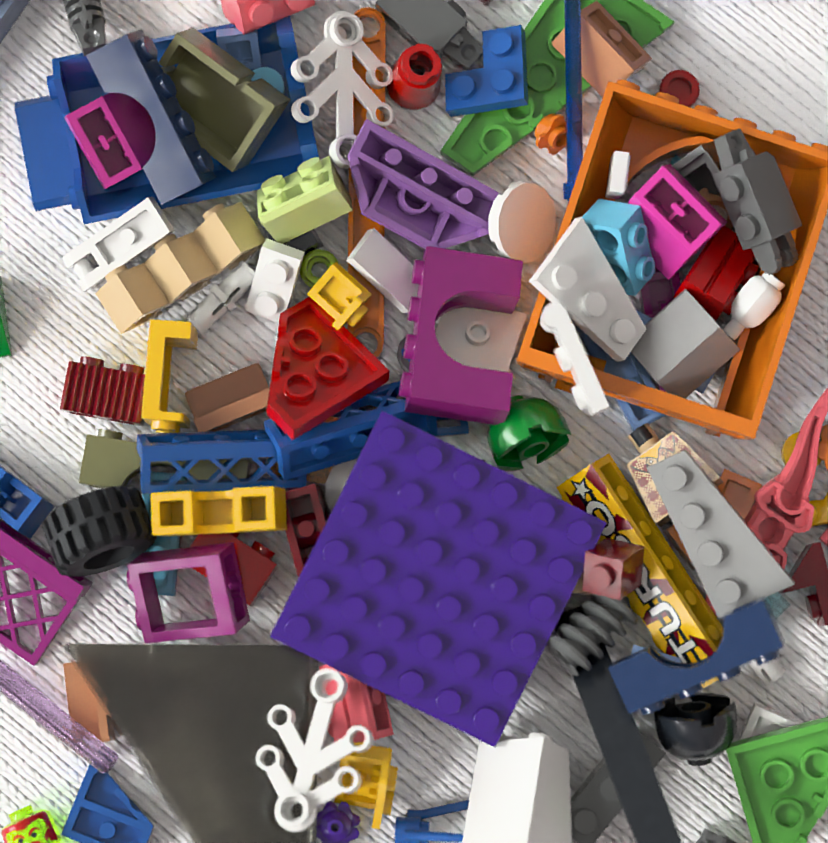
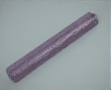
(56, 720)

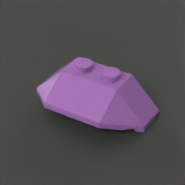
(416, 191)

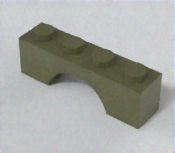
(115, 462)

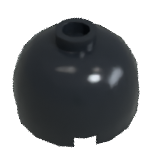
(697, 728)

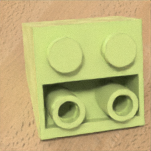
(302, 199)

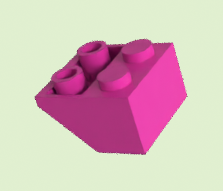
(114, 136)
(675, 218)

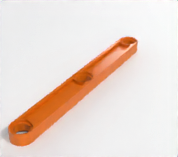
(358, 224)

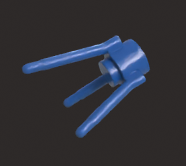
(414, 830)

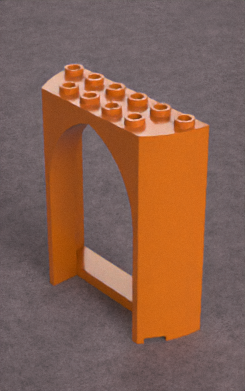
(655, 131)

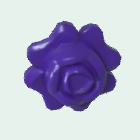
(337, 823)

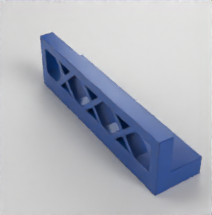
(344, 438)
(212, 446)

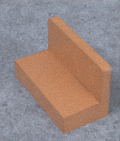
(606, 49)
(229, 399)
(84, 706)

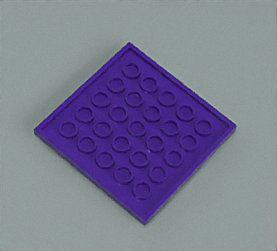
(437, 579)

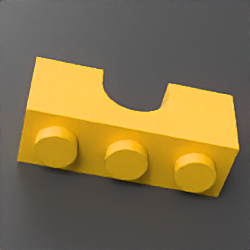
(219, 511)

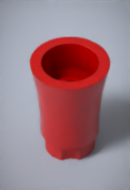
(411, 89)

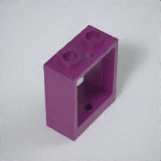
(224, 585)

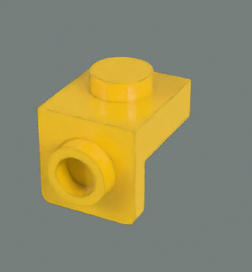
(340, 296)

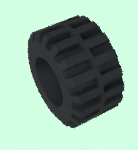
(98, 531)

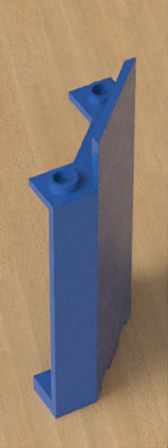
(63, 176)

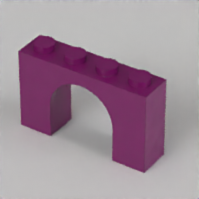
(434, 380)

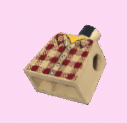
(652, 451)

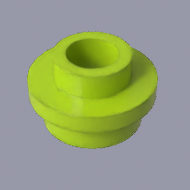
(310, 260)

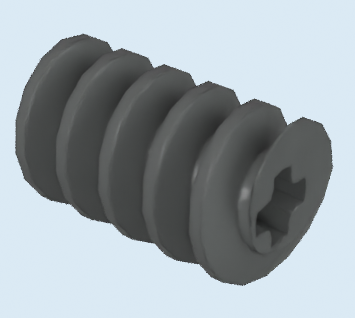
(588, 631)

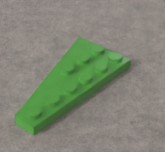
(489, 134)

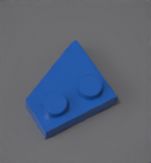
(105, 813)

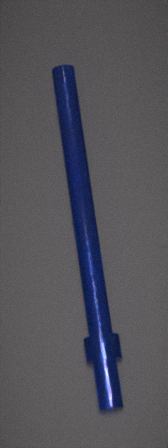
(573, 77)

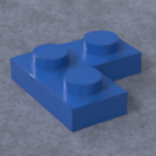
(499, 83)

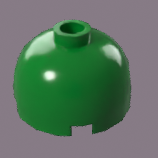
(529, 430)

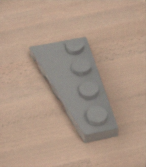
(719, 543)

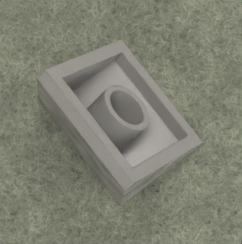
(683, 346)

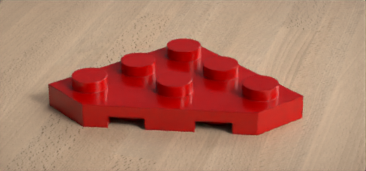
(317, 369)

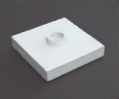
(480, 337)

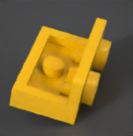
(377, 781)

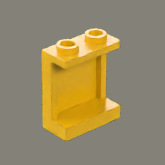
(161, 340)

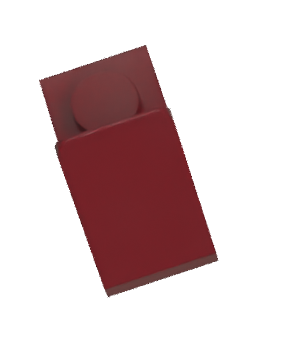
(812, 572)

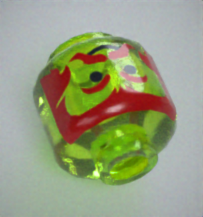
(31, 827)

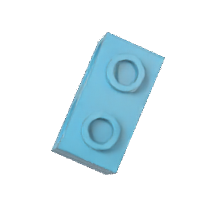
(623, 240)

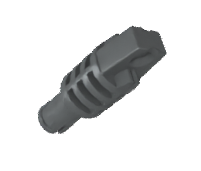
(86, 23)

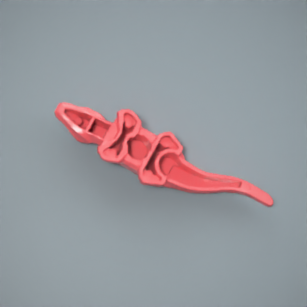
(783, 502)

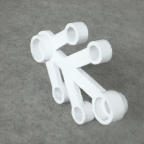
(343, 81)
(310, 757)

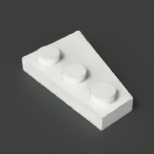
(589, 290)

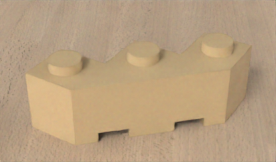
(180, 266)

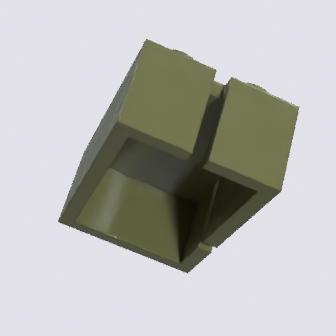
(217, 92)

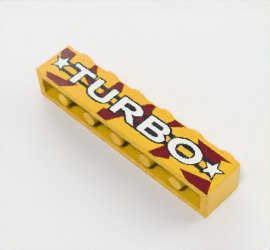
(667, 597)

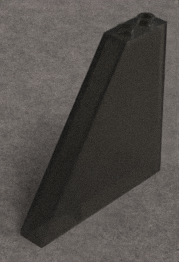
(198, 723)

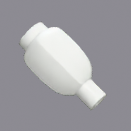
(754, 303)

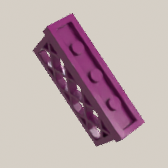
(40, 567)

